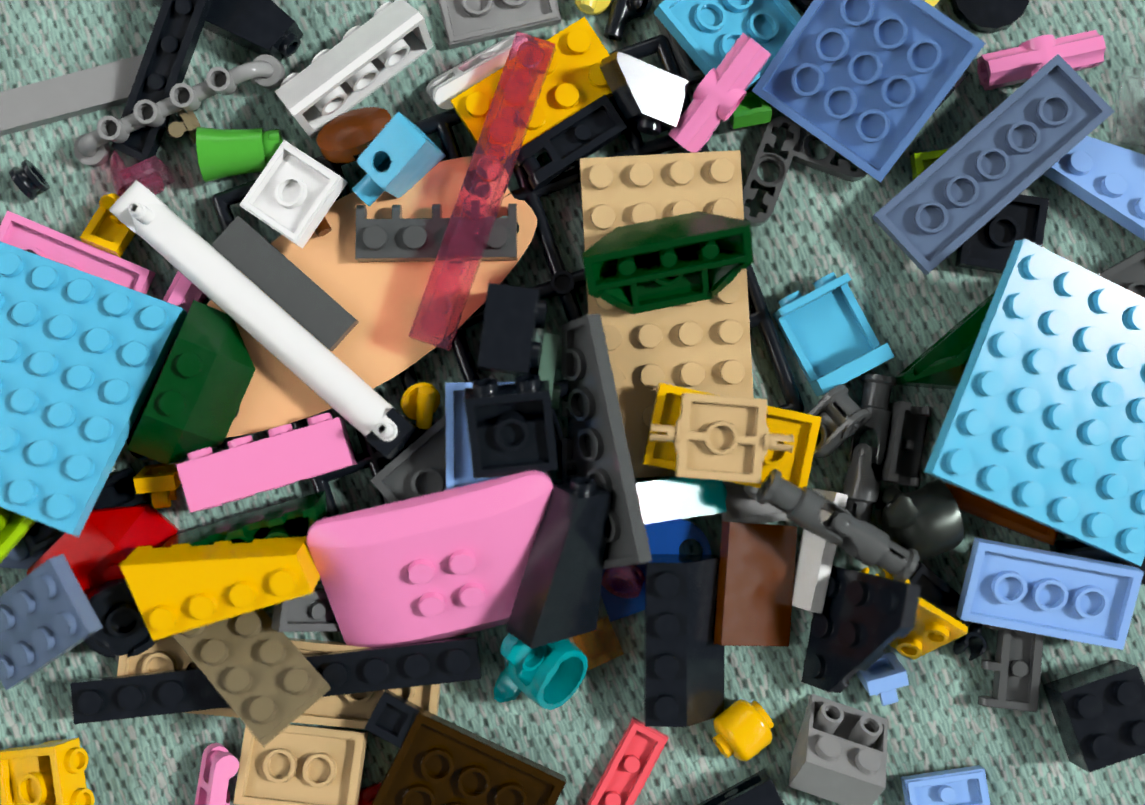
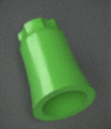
(234, 151)

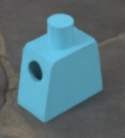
(396, 160)

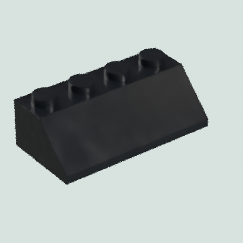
(679, 648)

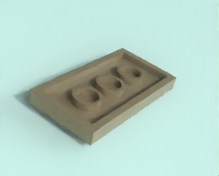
(255, 671)

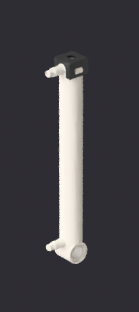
(264, 320)

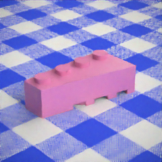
(266, 463)

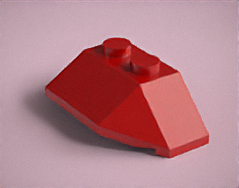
(107, 541)

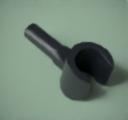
(973, 640)

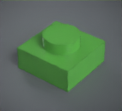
(751, 111)

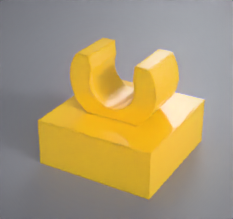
(160, 481)

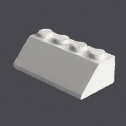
(355, 66)

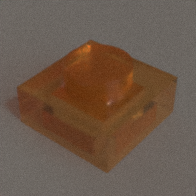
(600, 644)

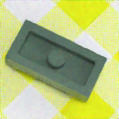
(550, 360)

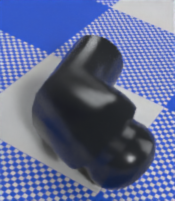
(623, 12)

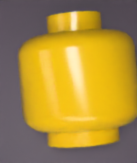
(742, 730)

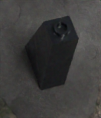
(254, 25)
(564, 567)

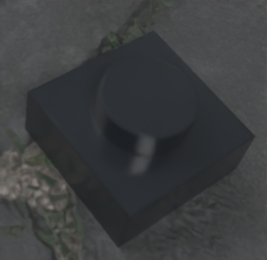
(392, 718)

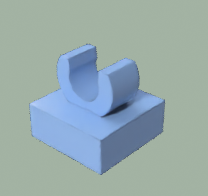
(884, 678)

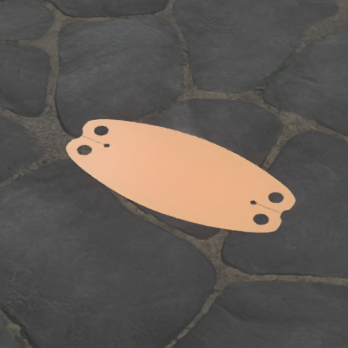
(375, 293)

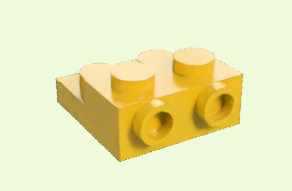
(45, 774)

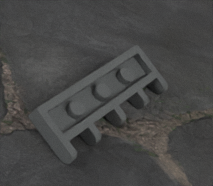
(421, 237)
(1015, 670)

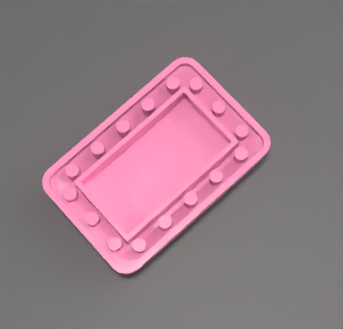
(430, 561)

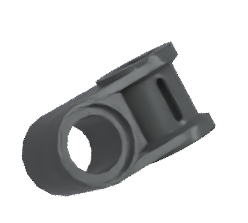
(837, 423)

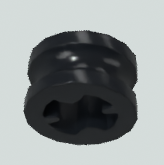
(29, 179)

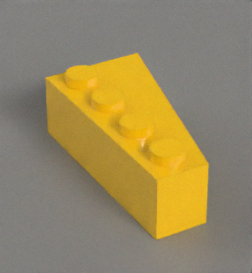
(209, 583)

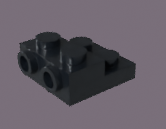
(510, 426)

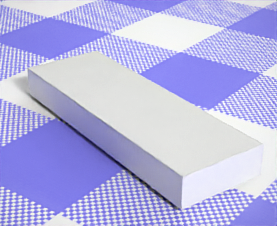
(815, 562)

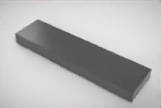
(285, 283)

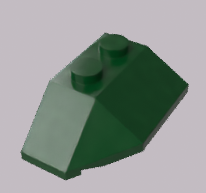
(667, 261)
(946, 359)
(196, 388)

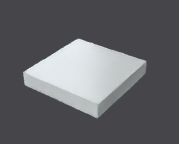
(293, 193)

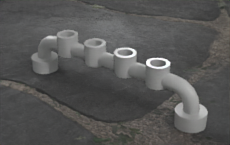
(94, 147)

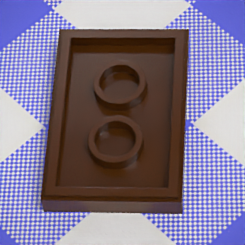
(755, 584)

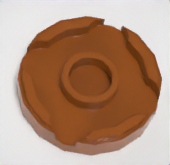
(351, 133)

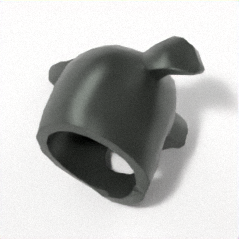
(922, 519)

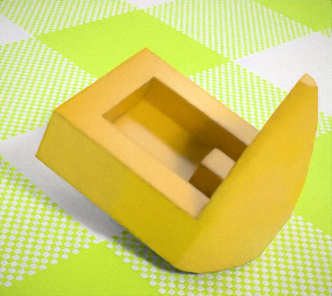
(106, 230)

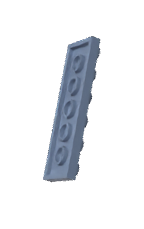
(992, 164)

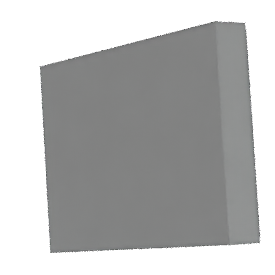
(484, 20)

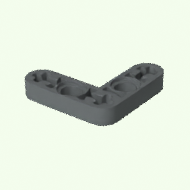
(795, 151)

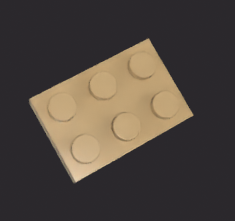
(302, 767)

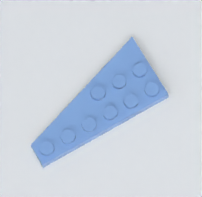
(1107, 180)

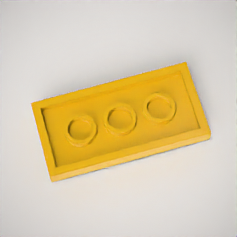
(570, 84)
(794, 465)

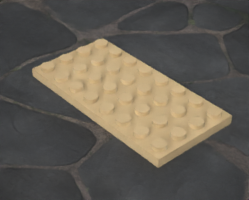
(683, 345)

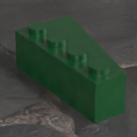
(277, 521)

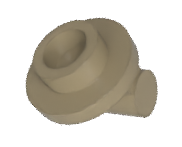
(188, 124)

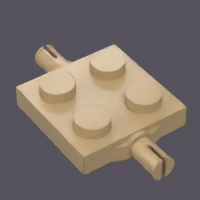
(721, 437)

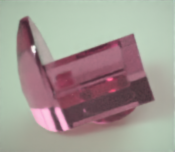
(149, 172)

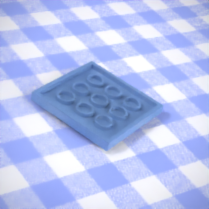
(867, 75)

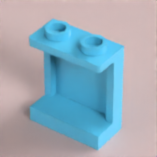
(830, 334)

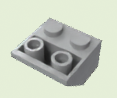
(840, 753)

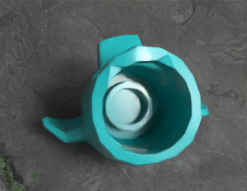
(543, 674)

